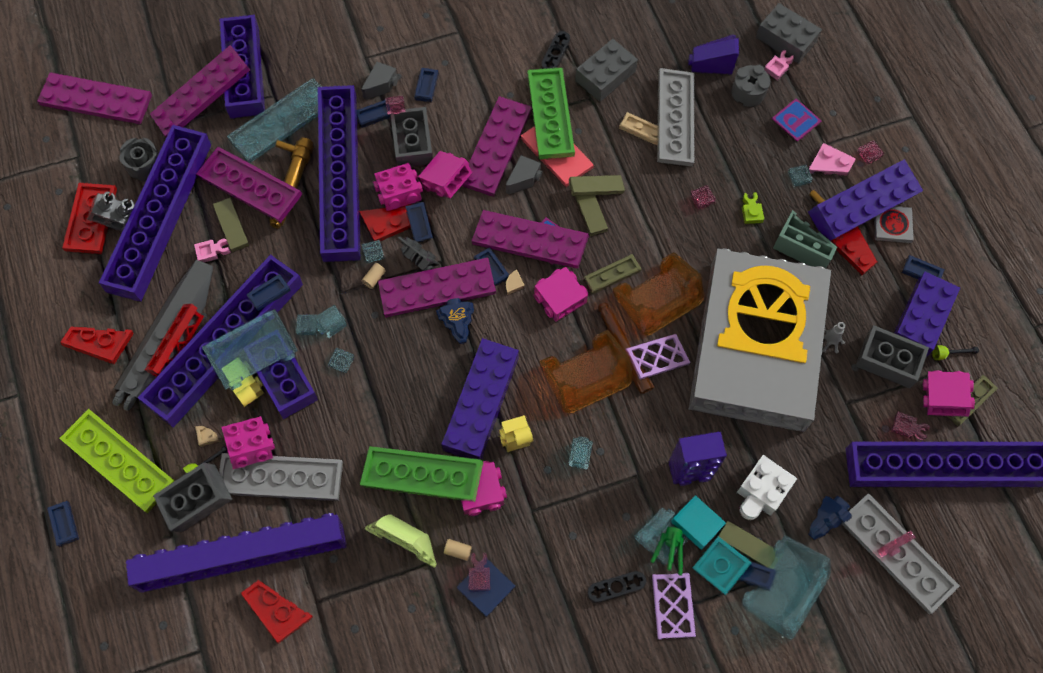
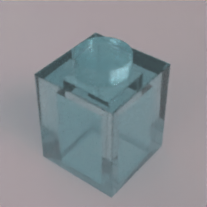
(330, 321)
(580, 452)

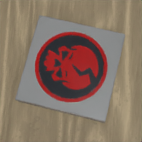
(894, 225)

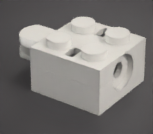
(764, 488)

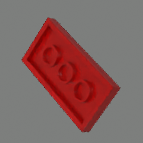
(81, 233)

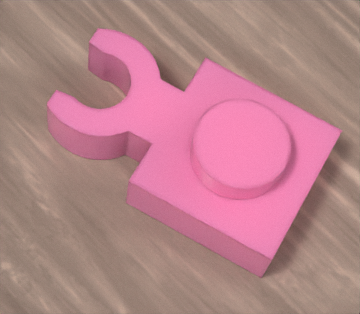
(778, 66)
(208, 251)

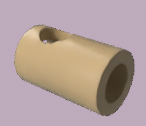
(373, 275)
(457, 549)

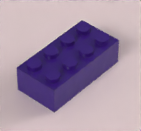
(927, 310)
(287, 386)
(696, 458)

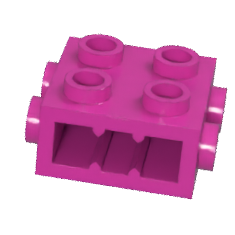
(445, 174)
(397, 186)
(560, 293)
(948, 393)
(248, 442)
(489, 492)

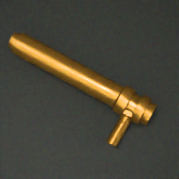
(300, 158)

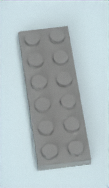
(675, 117)
(285, 478)
(912, 566)

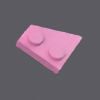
(831, 161)

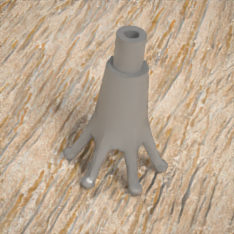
(834, 336)

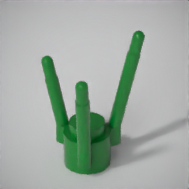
(673, 539)

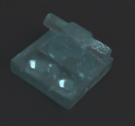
(651, 534)

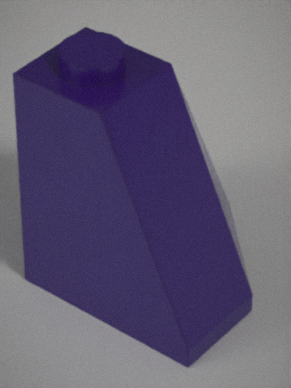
(715, 56)

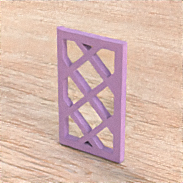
(654, 369)
(686, 594)

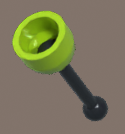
(941, 352)
(189, 467)

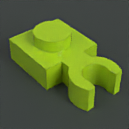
(751, 211)

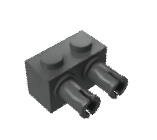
(110, 212)

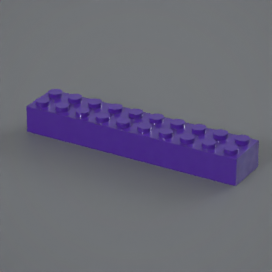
(338, 174)
(155, 214)
(190, 371)
(945, 464)
(235, 553)

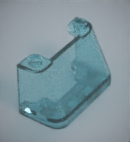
(250, 349)
(795, 588)

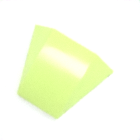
(404, 536)

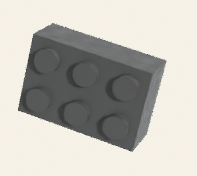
(788, 32)
(606, 70)
(412, 137)
(892, 356)
(192, 497)

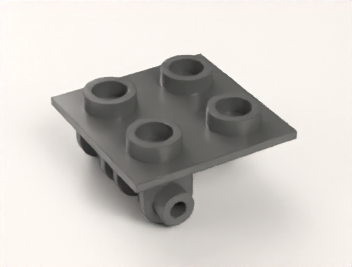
(414, 252)

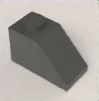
(379, 81)
(524, 175)

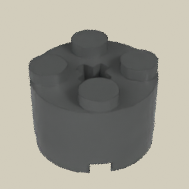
(750, 85)
(138, 157)

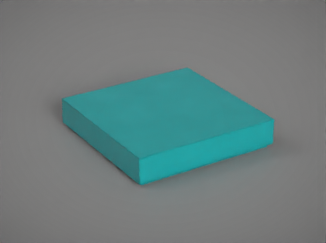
(698, 522)
(722, 565)

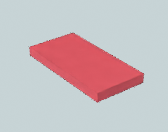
(562, 167)

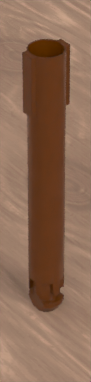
(643, 385)

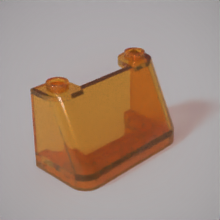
(663, 296)
(590, 374)

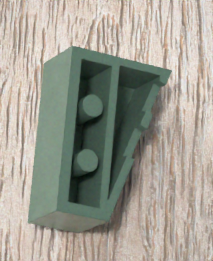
(804, 243)

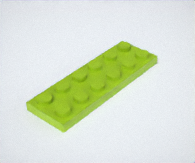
(116, 460)

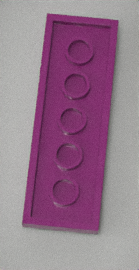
(200, 90)
(95, 98)
(497, 145)
(249, 184)
(530, 239)
(436, 287)

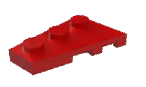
(384, 223)
(855, 250)
(101, 344)
(274, 611)

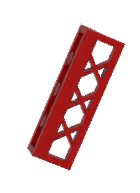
(171, 338)

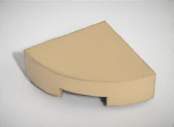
(514, 283)
(206, 436)

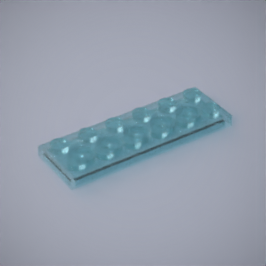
(277, 122)

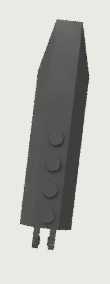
(190, 290)

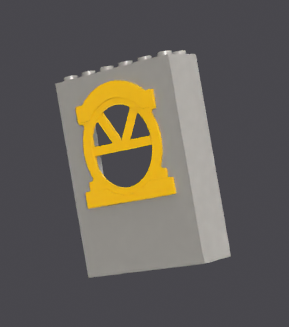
(751, 378)

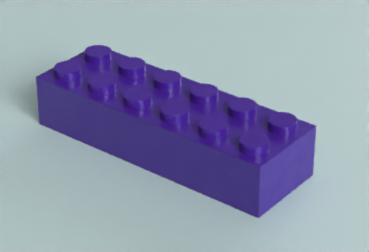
(247, 94)
(865, 201)
(480, 400)

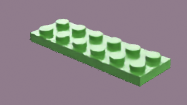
(551, 113)
(422, 473)

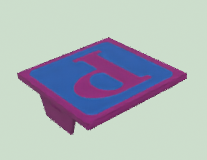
(796, 120)

